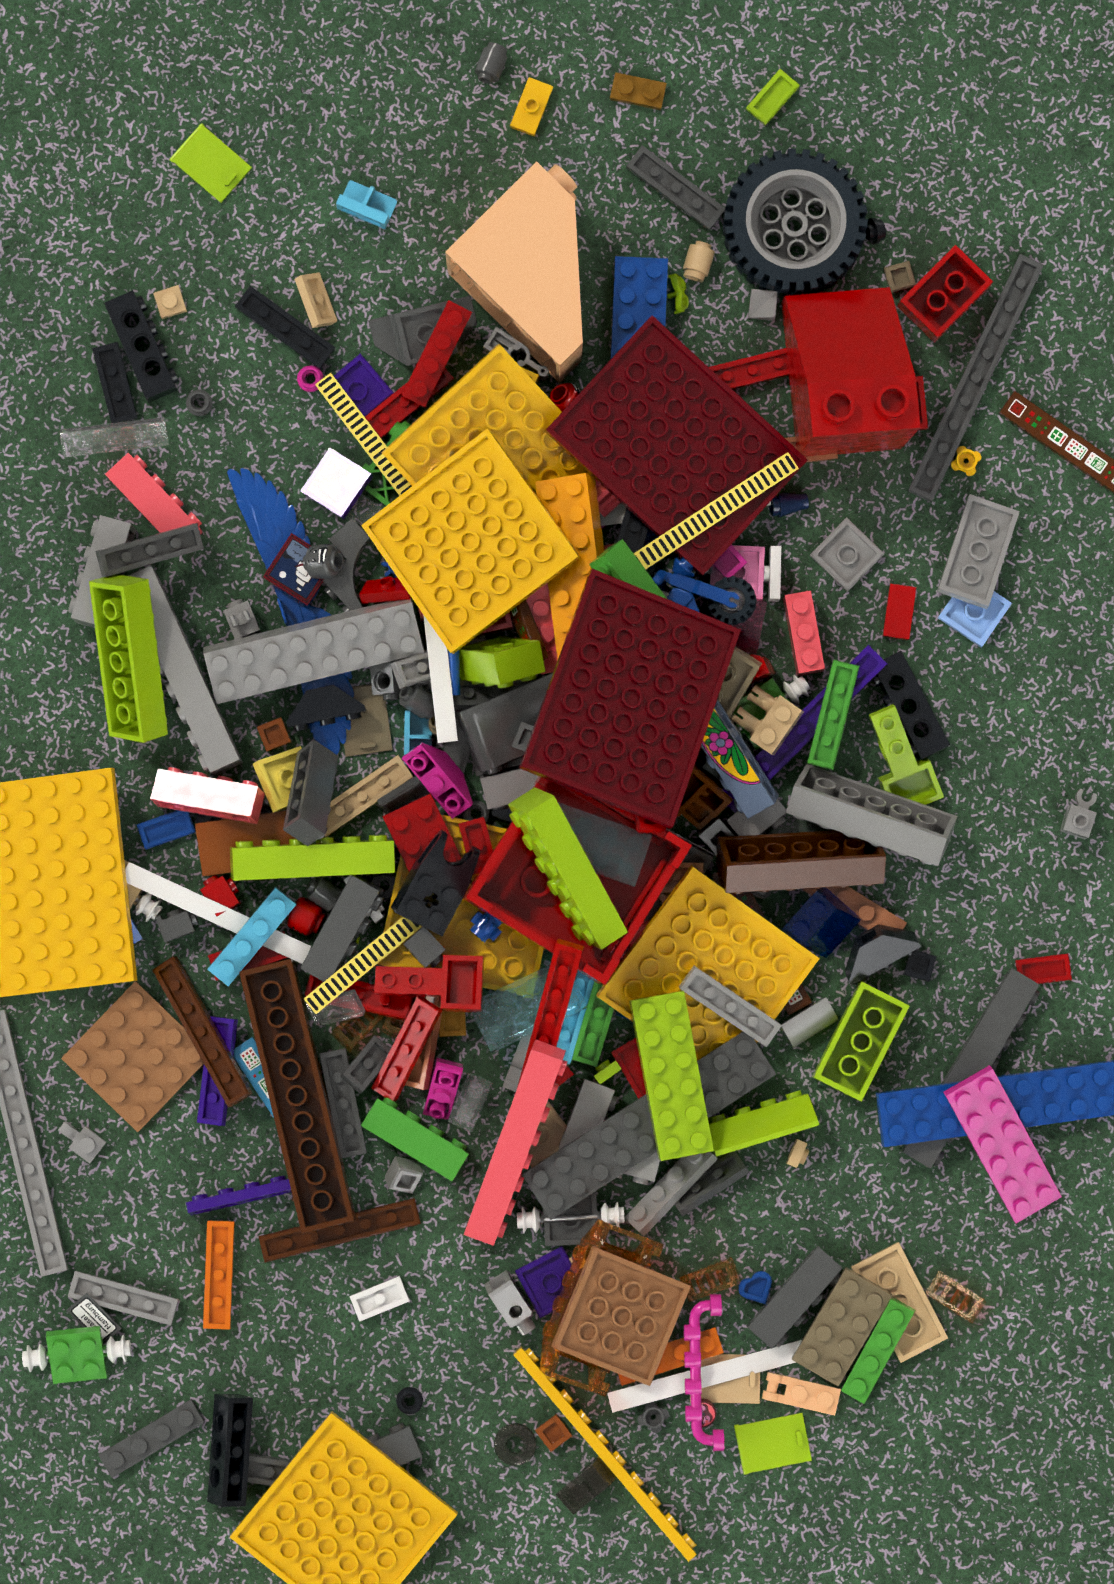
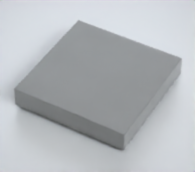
(846, 554)

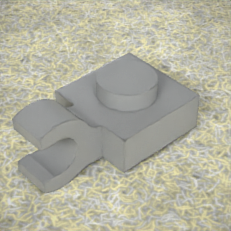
(85, 1143)

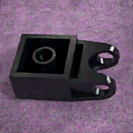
(437, 876)

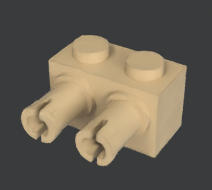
(777, 724)

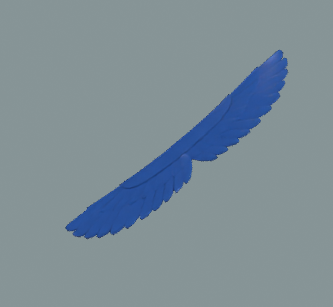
(270, 526)

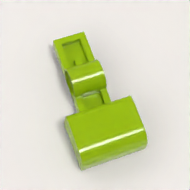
(907, 776)

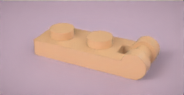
(802, 1393)

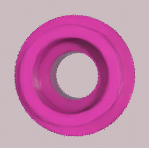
(303, 373)

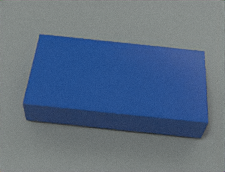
(165, 828)

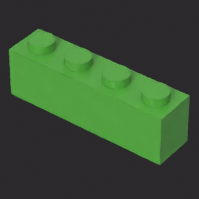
(622, 564)
(415, 1139)

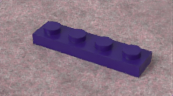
(212, 1106)
(229, 1197)

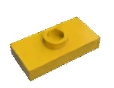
(531, 106)

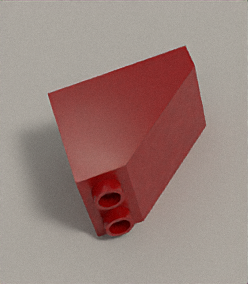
(849, 372)

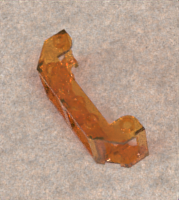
(594, 1237)

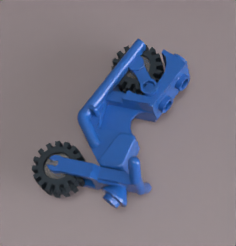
(729, 600)

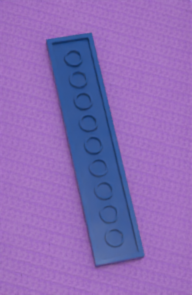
(1037, 1097)

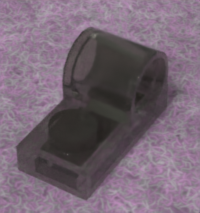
(586, 1485)

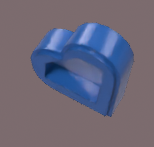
(757, 1287)

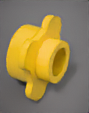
(964, 453)

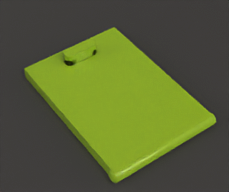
(210, 163)
(772, 1443)

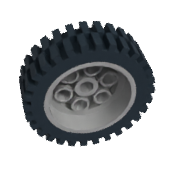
(812, 183)

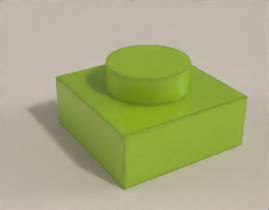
(606, 1070)

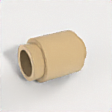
(698, 261)

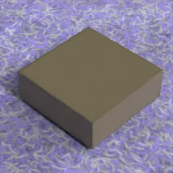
(899, 277)

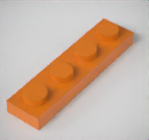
(218, 1274)
(674, 1352)

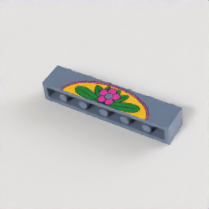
(736, 765)

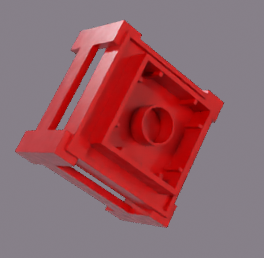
(518, 892)

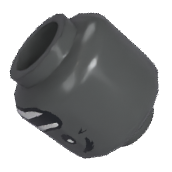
(323, 561)

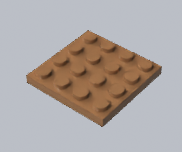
(135, 1056)
(620, 1316)

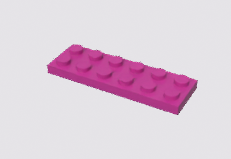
(1002, 1144)

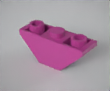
(440, 777)
(443, 1088)

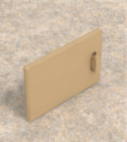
(734, 1390)

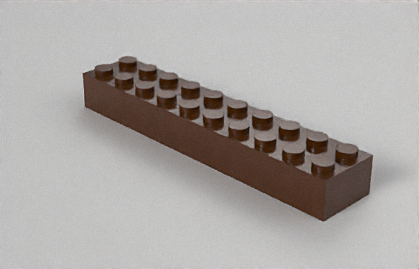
(297, 1096)

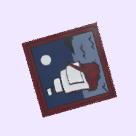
(289, 574)

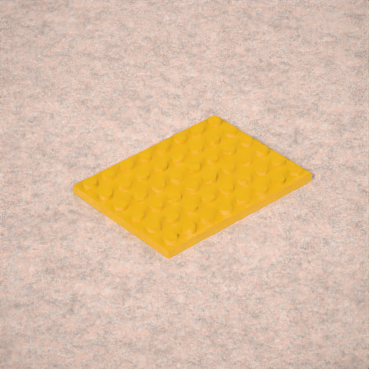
(63, 885)

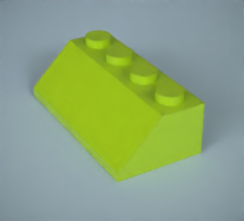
(762, 1124)

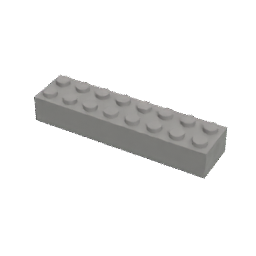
(312, 650)
(189, 684)

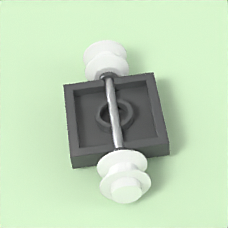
(572, 1224)

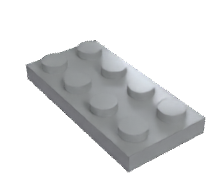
(978, 551)

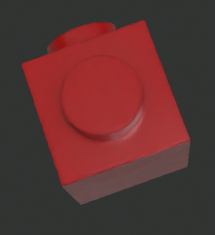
(221, 891)

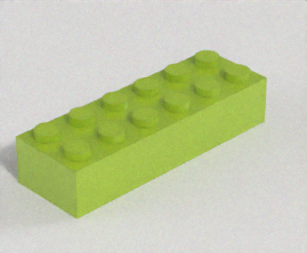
(128, 657)
(315, 860)
(567, 868)
(671, 1075)

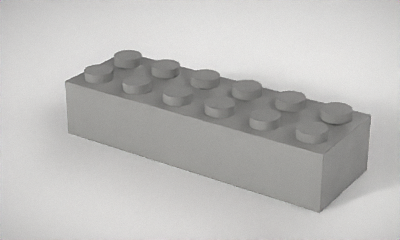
(871, 815)

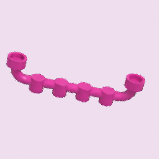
(692, 1360)

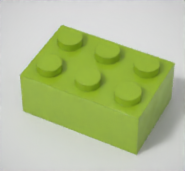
(501, 661)

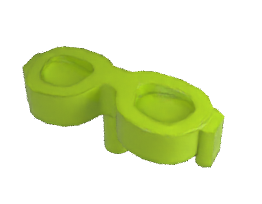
(681, 298)

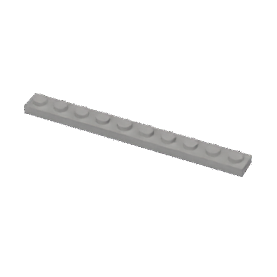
(28, 1158)

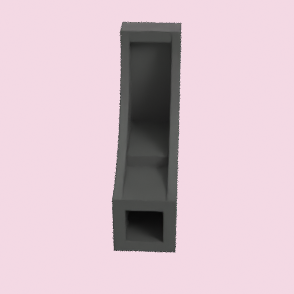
(351, 542)

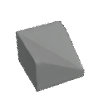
(762, 304)
(403, 1175)

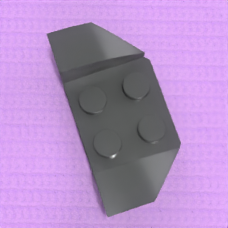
(407, 332)

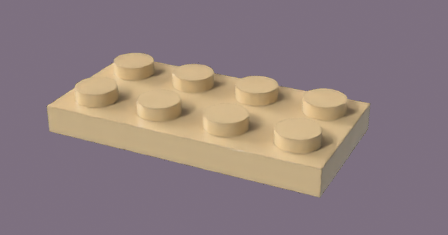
(894, 1273)

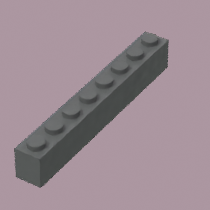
(983, 1046)

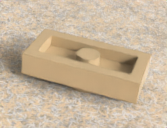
(316, 300)

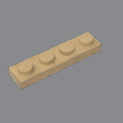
(366, 793)

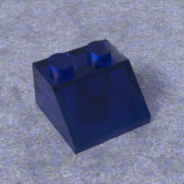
(821, 922)

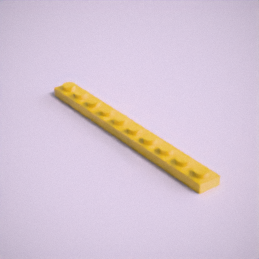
(613, 1460)

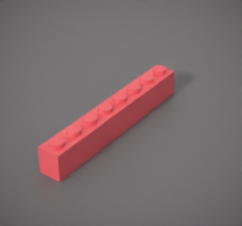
(515, 1142)

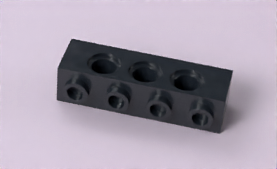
(119, 311)
(923, 714)
(230, 1450)

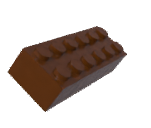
(797, 861)

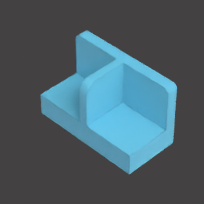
(366, 204)
(415, 732)

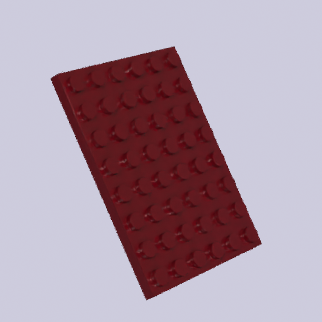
(671, 440)
(630, 699)

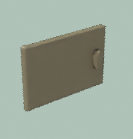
(371, 730)

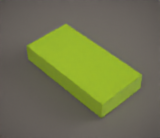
(772, 97)

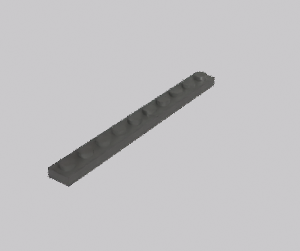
(975, 378)

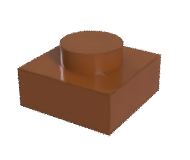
(273, 734)
(553, 1432)

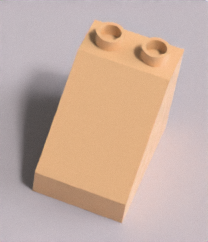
(528, 267)

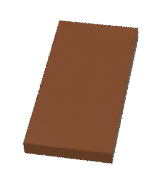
(218, 836)

